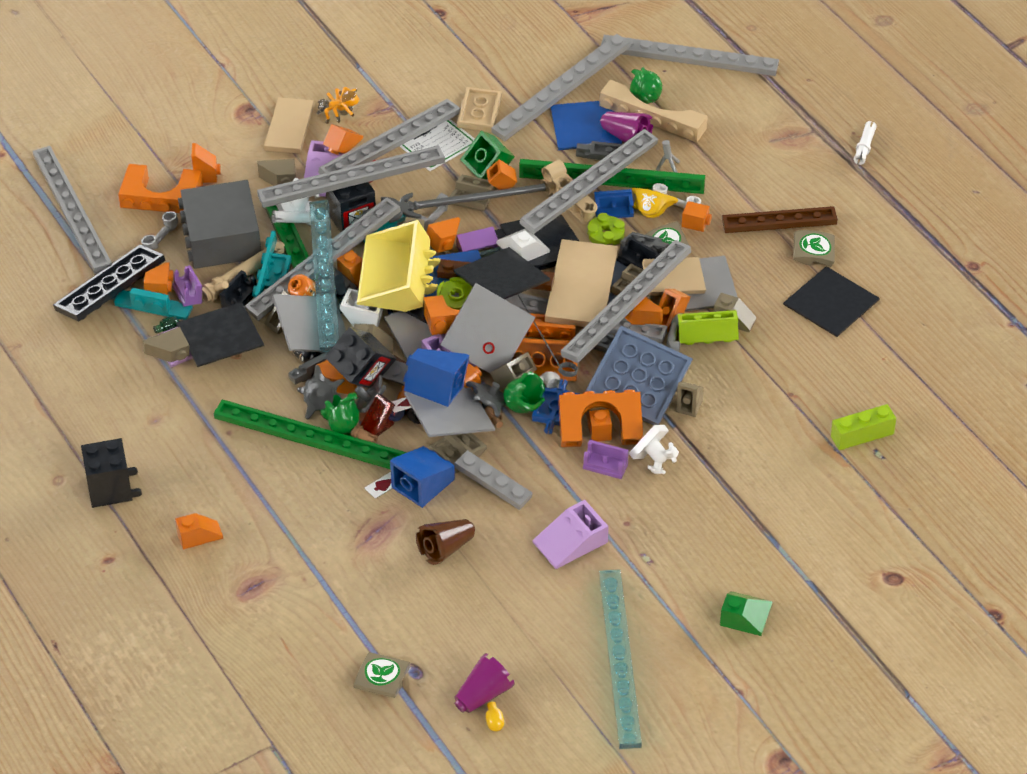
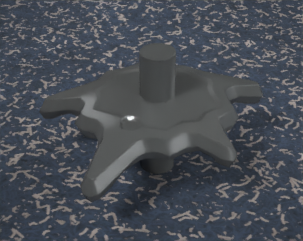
(318, 391)
(488, 395)
(367, 396)

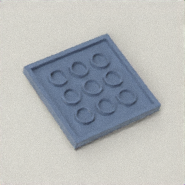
(641, 366)

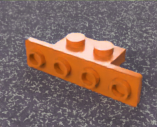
(550, 330)

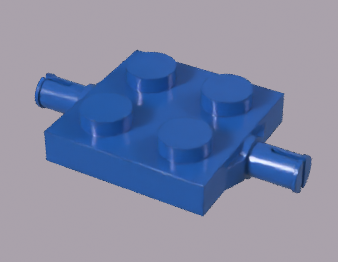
(549, 410)

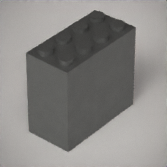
(219, 224)

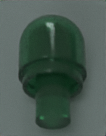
(166, 324)

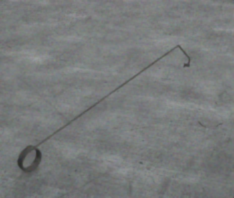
(565, 364)

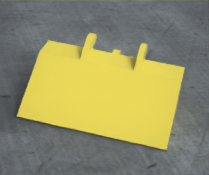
(397, 268)

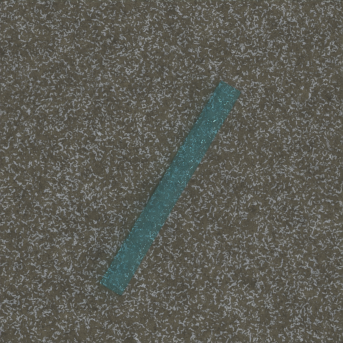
(324, 275)
(620, 660)

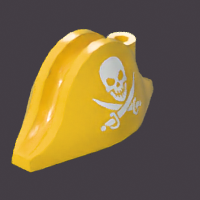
(652, 203)

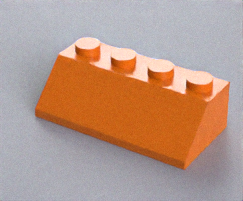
(542, 356)

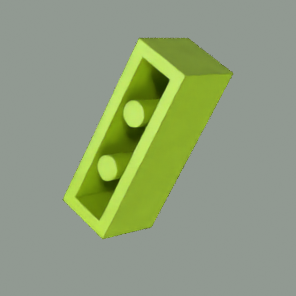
(708, 327)
(863, 427)

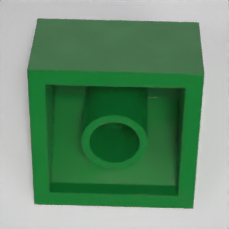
(484, 153)

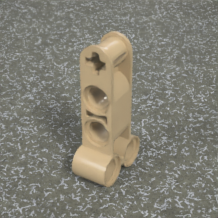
(556, 178)

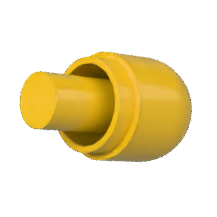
(494, 717)

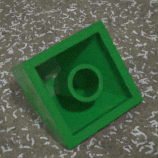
(745, 613)

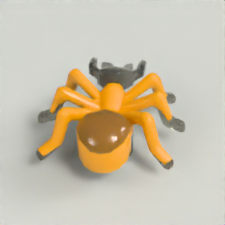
(343, 103)

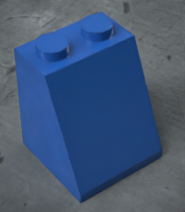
(436, 374)
(421, 475)

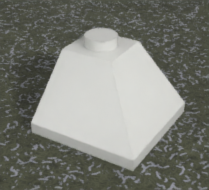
(524, 244)
(359, 313)

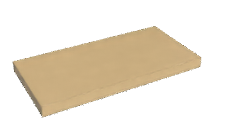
(581, 282)

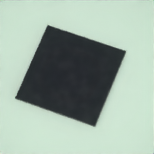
(550, 235)
(502, 273)
(831, 301)
(220, 334)

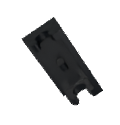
(635, 252)
(239, 290)

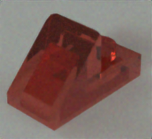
(377, 417)

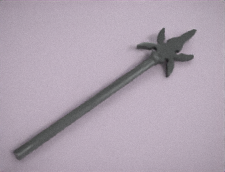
(407, 207)

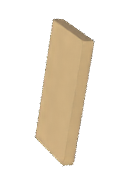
(289, 125)

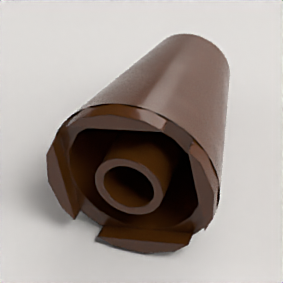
(443, 539)

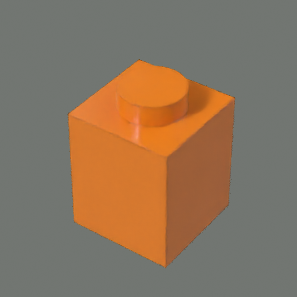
(501, 175)
(696, 216)

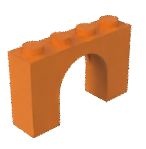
(136, 196)
(438, 314)
(625, 405)

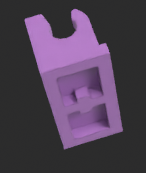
(477, 240)
(187, 287)
(605, 459)

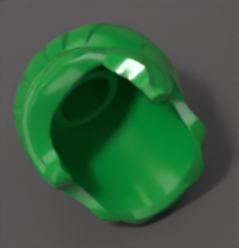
(646, 85)
(524, 393)
(342, 413)

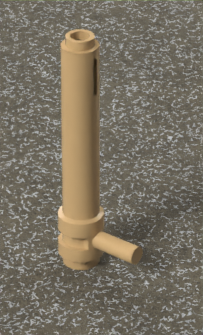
(212, 290)

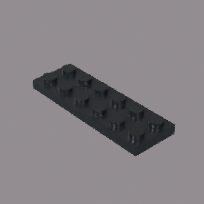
(109, 283)

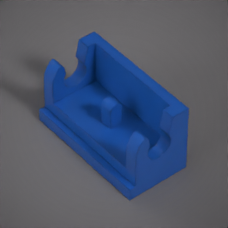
(615, 203)

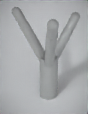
(668, 155)

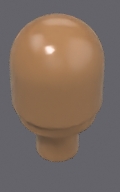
(491, 414)

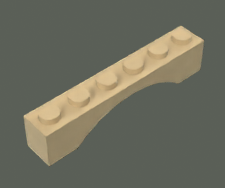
(685, 123)

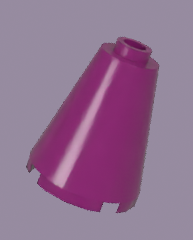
(625, 124)
(483, 684)

